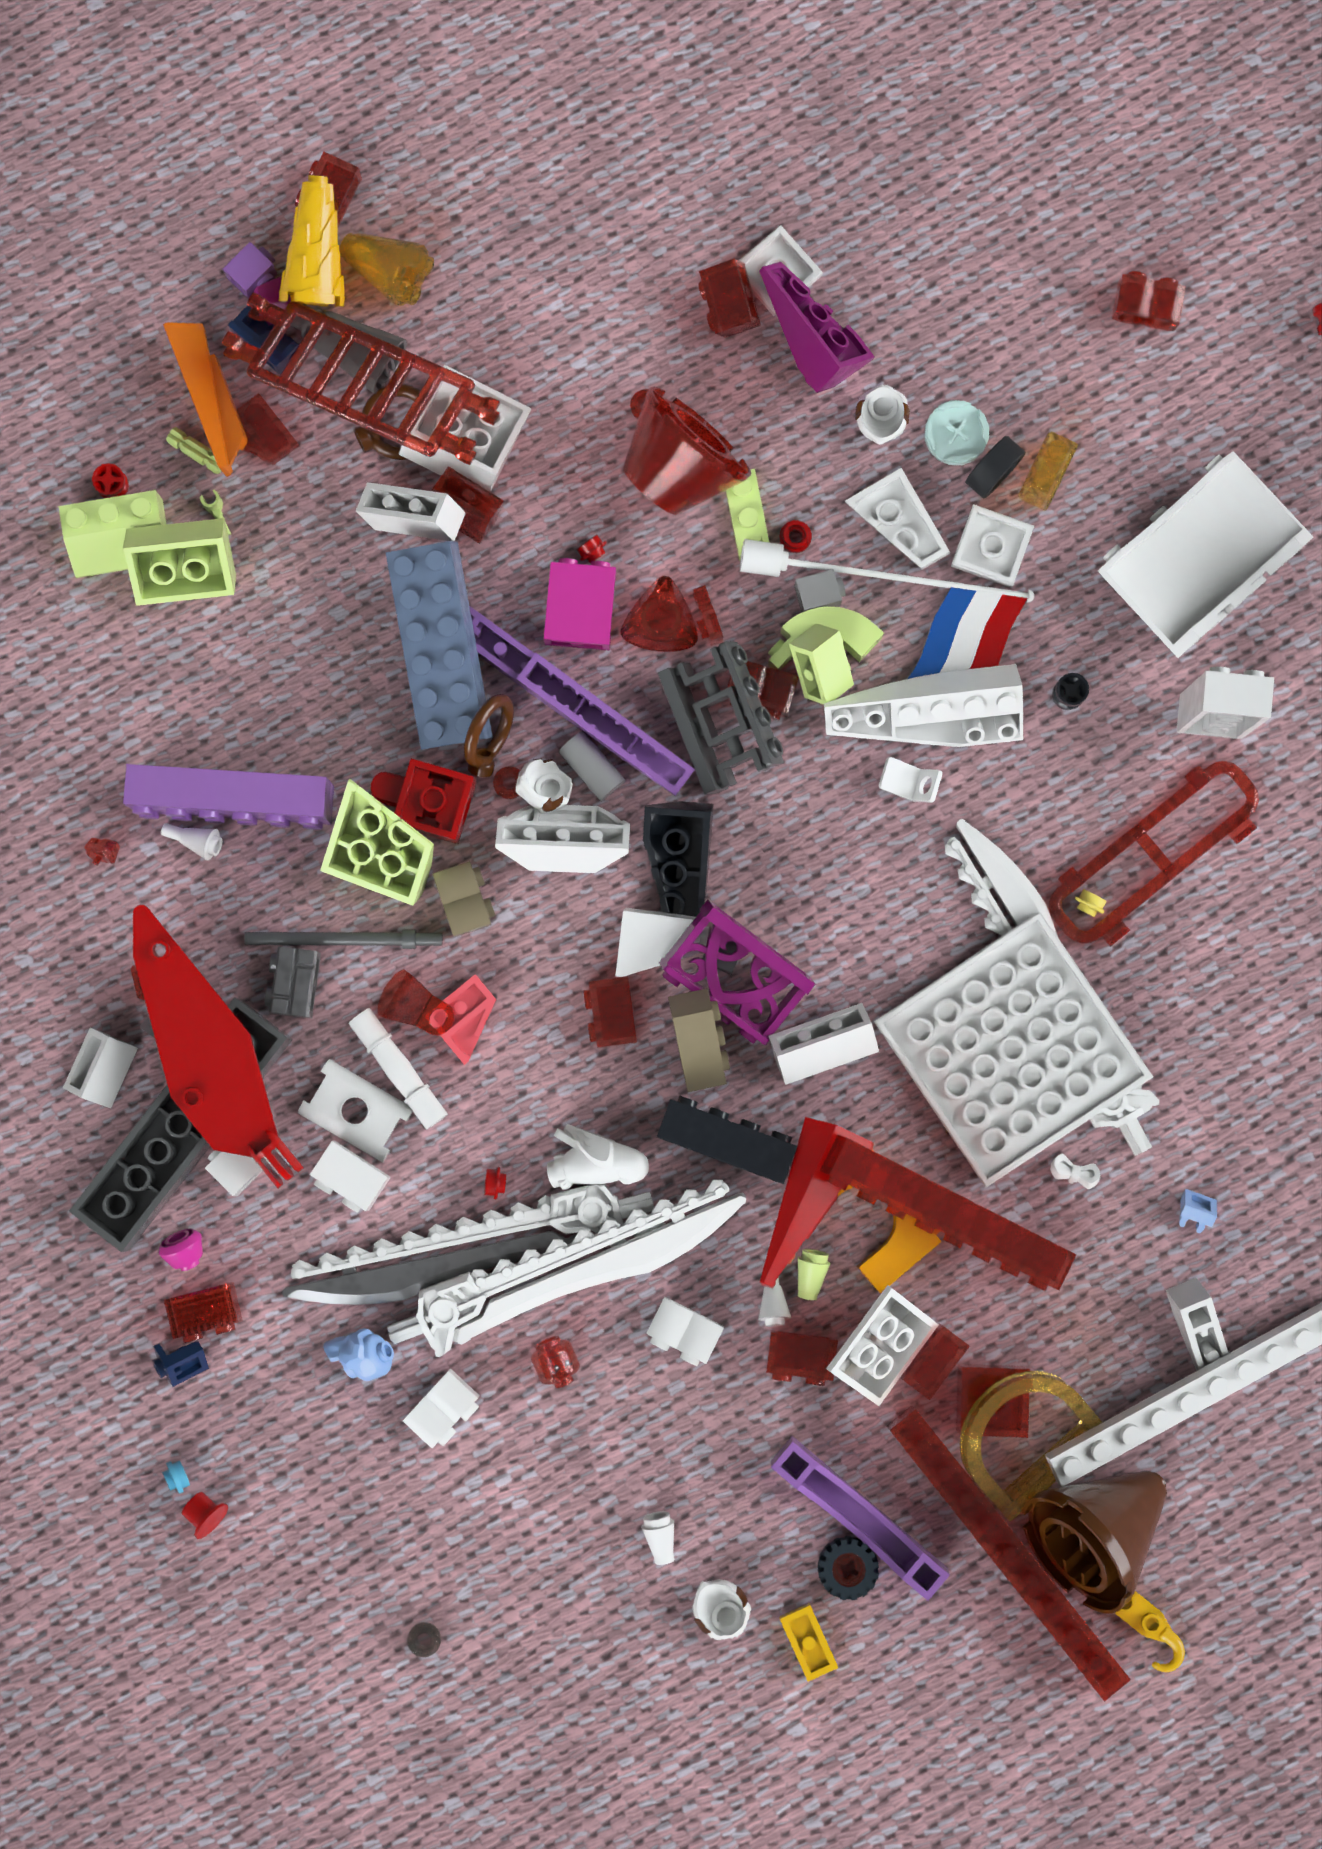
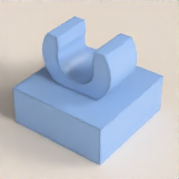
(1197, 1208)

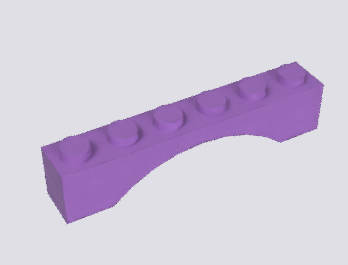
(861, 1517)

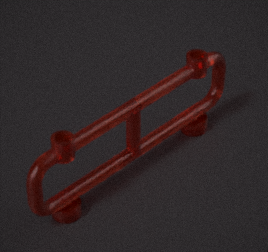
(1112, 926)

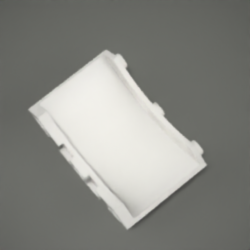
(1204, 553)

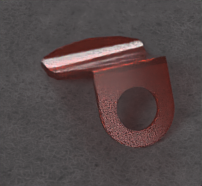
(411, 1003)

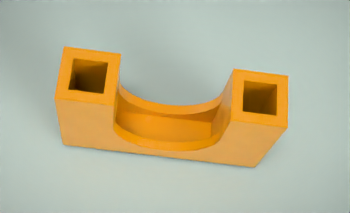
(898, 1253)

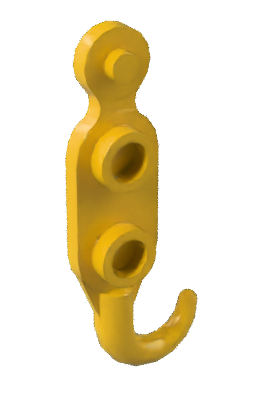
(1152, 1624)

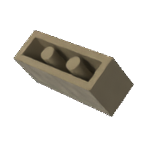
(699, 1039)

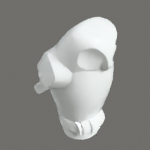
(594, 1160)

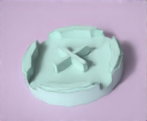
(956, 432)

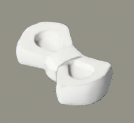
(1064, 1169)

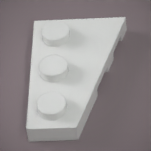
(901, 518)

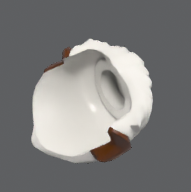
(882, 414)
(544, 785)
(721, 1609)

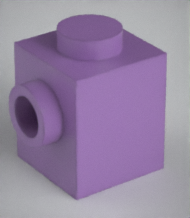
(250, 269)

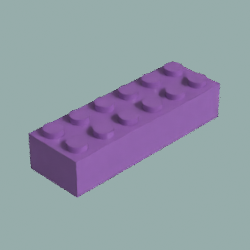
(229, 795)

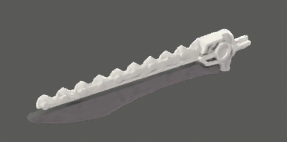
(566, 1211)

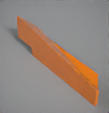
(208, 392)

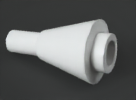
(199, 840)
(774, 1306)

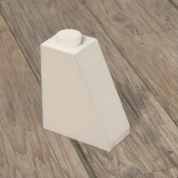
(649, 937)

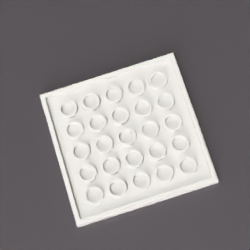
(1013, 1049)

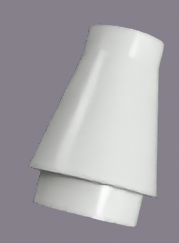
(659, 1534)

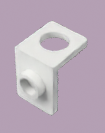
(909, 781)

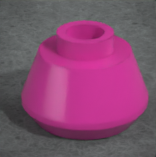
(182, 1249)

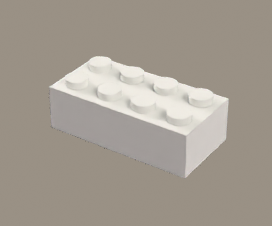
(1225, 703)

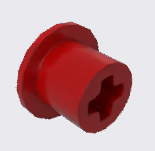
(204, 1514)

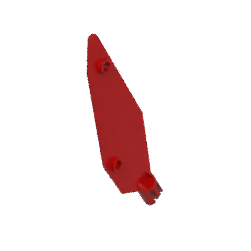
(206, 1053)

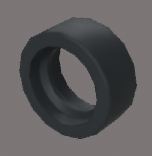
(995, 467)

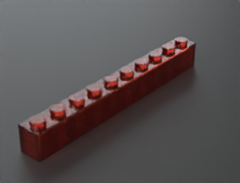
(1008, 1553)

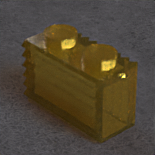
(1047, 470)

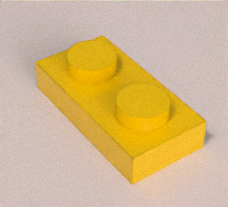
(808, 1642)

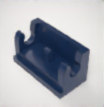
(255, 333)

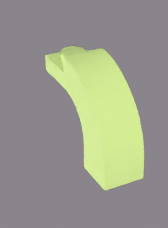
(857, 632)

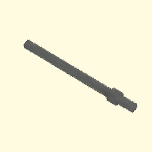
(407, 939)

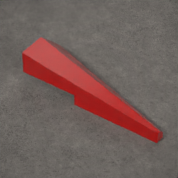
(805, 1196)

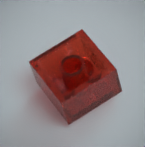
(1010, 1418)

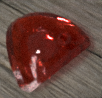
(660, 619)

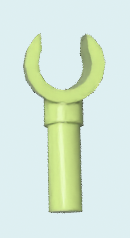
(215, 508)

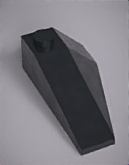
(679, 853)

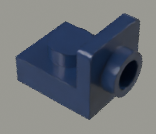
(181, 1364)

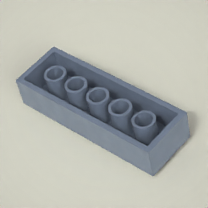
(437, 642)

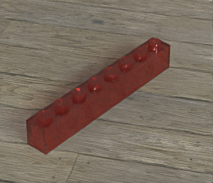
(947, 1212)

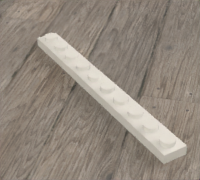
(1186, 1397)

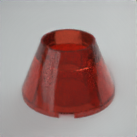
(679, 456)

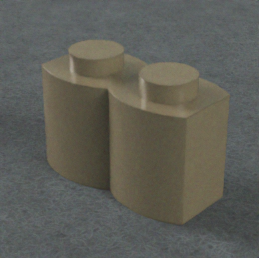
(462, 898)

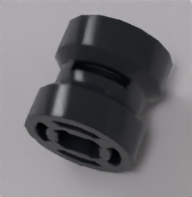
(1075, 686)

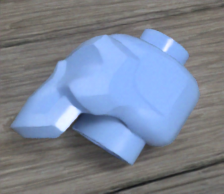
(361, 1354)

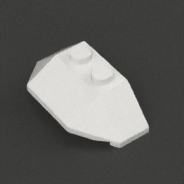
(563, 839)

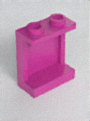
(580, 604)

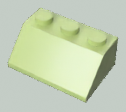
(97, 529)

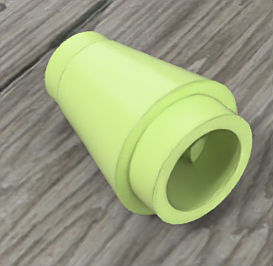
(811, 1273)

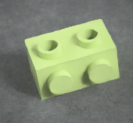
(821, 664)

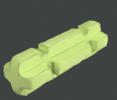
(193, 449)

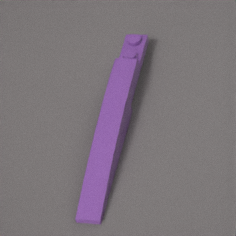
(578, 705)

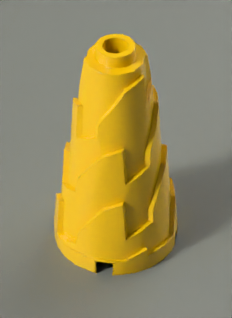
(313, 255)

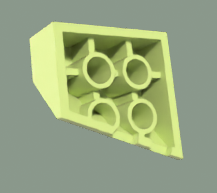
(377, 848)

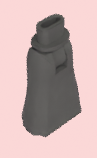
(357, 352)

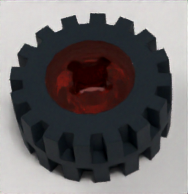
(842, 1558)

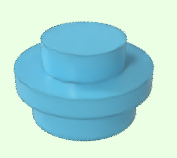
(176, 1476)

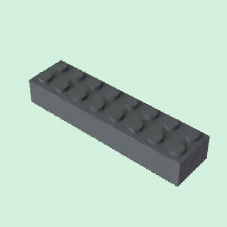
(160, 1153)

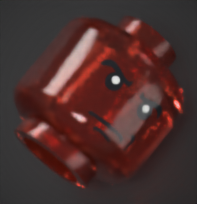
(555, 1361)

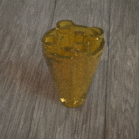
(389, 265)

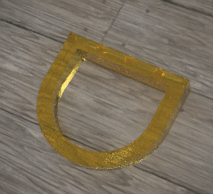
(1039, 1474)

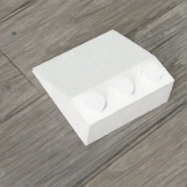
(492, 442)
(882, 1346)

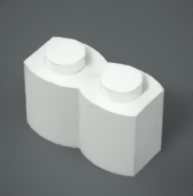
(685, 1331)
(441, 1409)

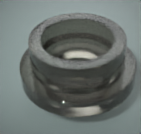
(414, 1644)

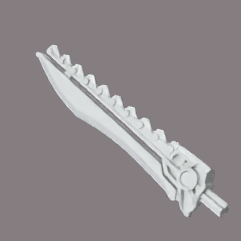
(1021, 903)
(462, 1297)

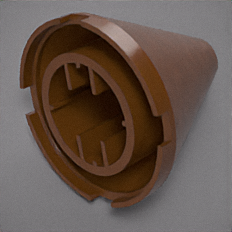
(1097, 1535)

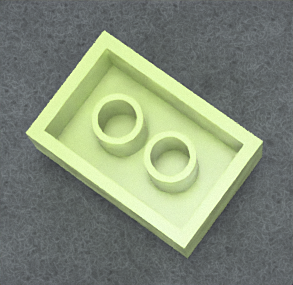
(179, 561)

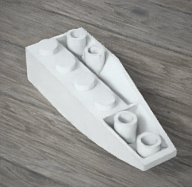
(935, 709)

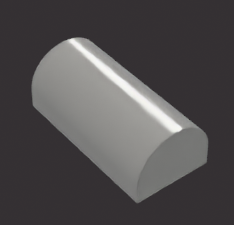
(591, 766)

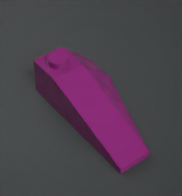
(818, 343)

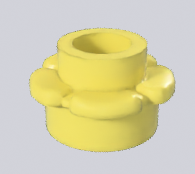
(1090, 903)

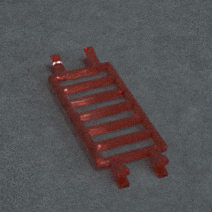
(282, 318)

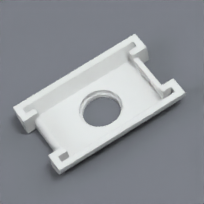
(382, 1114)

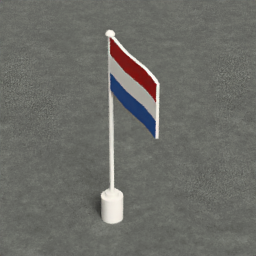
(965, 631)

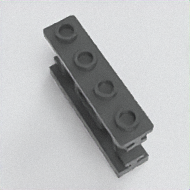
(697, 724)

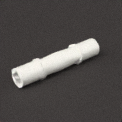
(398, 1068)

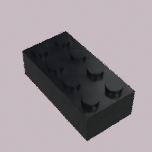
(727, 1141)

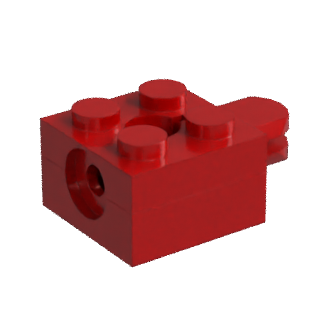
(428, 798)

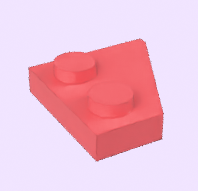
(471, 1009)

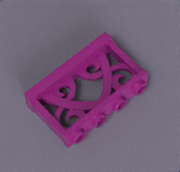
(725, 930)

